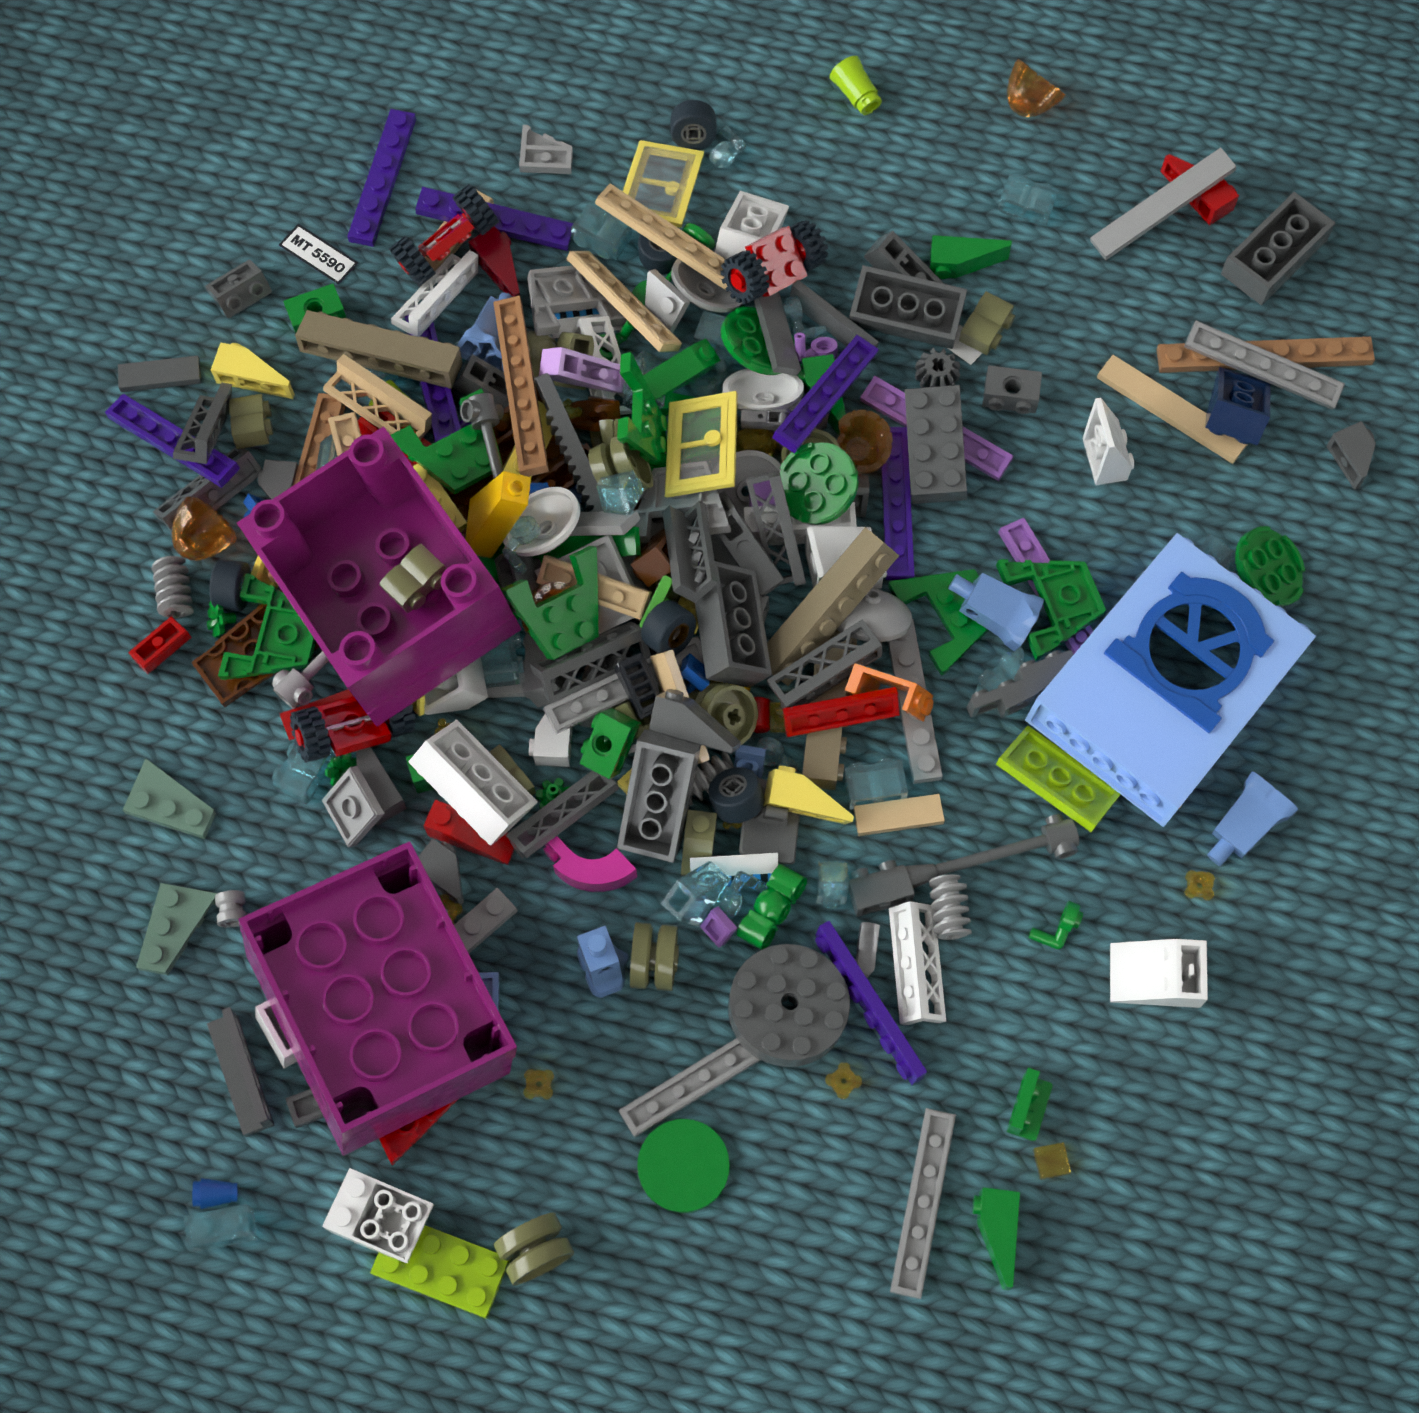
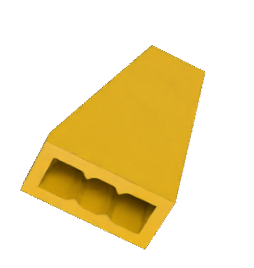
(496, 511)

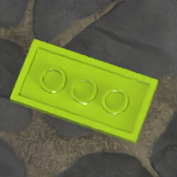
(1058, 778)
(447, 1271)

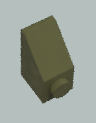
(698, 837)

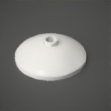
(764, 391)
(556, 513)

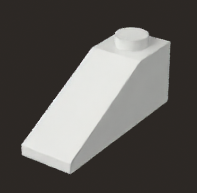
(550, 748)

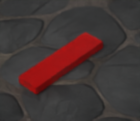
(841, 712)

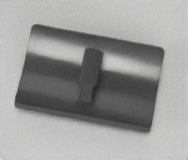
(771, 832)

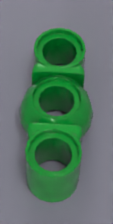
(772, 907)

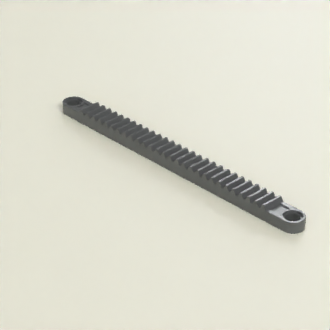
(576, 459)

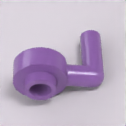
(819, 347)

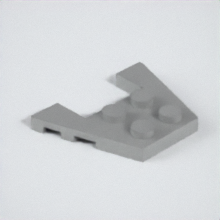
(562, 291)
(655, 502)

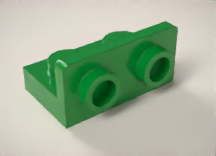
(1029, 1106)

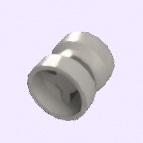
(230, 907)

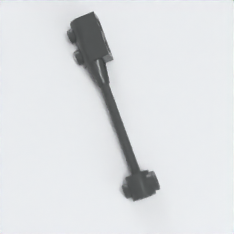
(485, 415)
(895, 883)

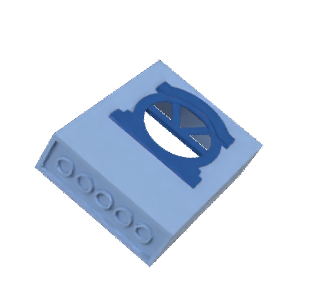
(1134, 724)

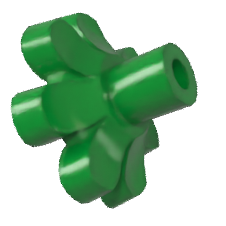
(219, 619)
(338, 766)
(550, 791)

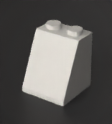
(826, 545)

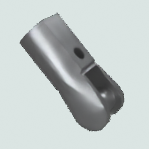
(761, 418)
(867, 947)

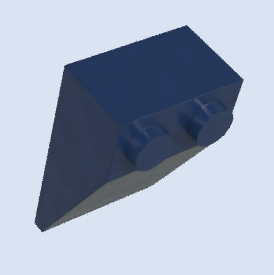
(1238, 407)

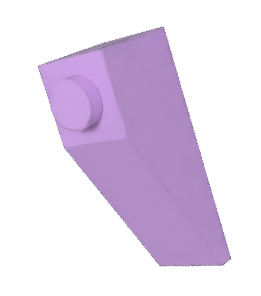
(581, 370)

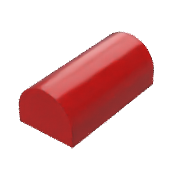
(160, 645)

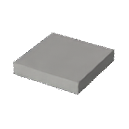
(353, 806)

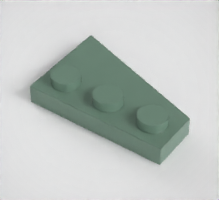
(167, 803)
(171, 925)

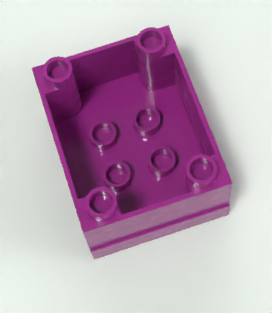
(334, 544)
(377, 997)

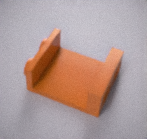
(917, 702)

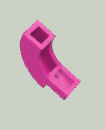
(590, 874)

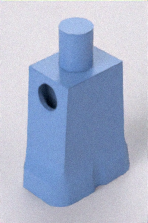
(483, 336)
(998, 607)
(1250, 819)
(599, 953)

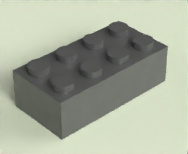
(1277, 248)
(908, 307)
(935, 444)
(733, 628)
(658, 795)

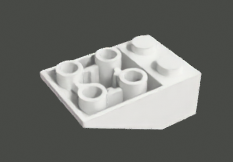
(1159, 972)
(377, 1216)

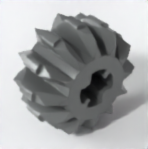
(937, 369)

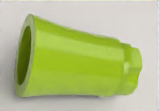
(856, 85)

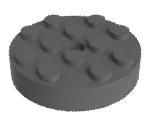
(781, 1034)

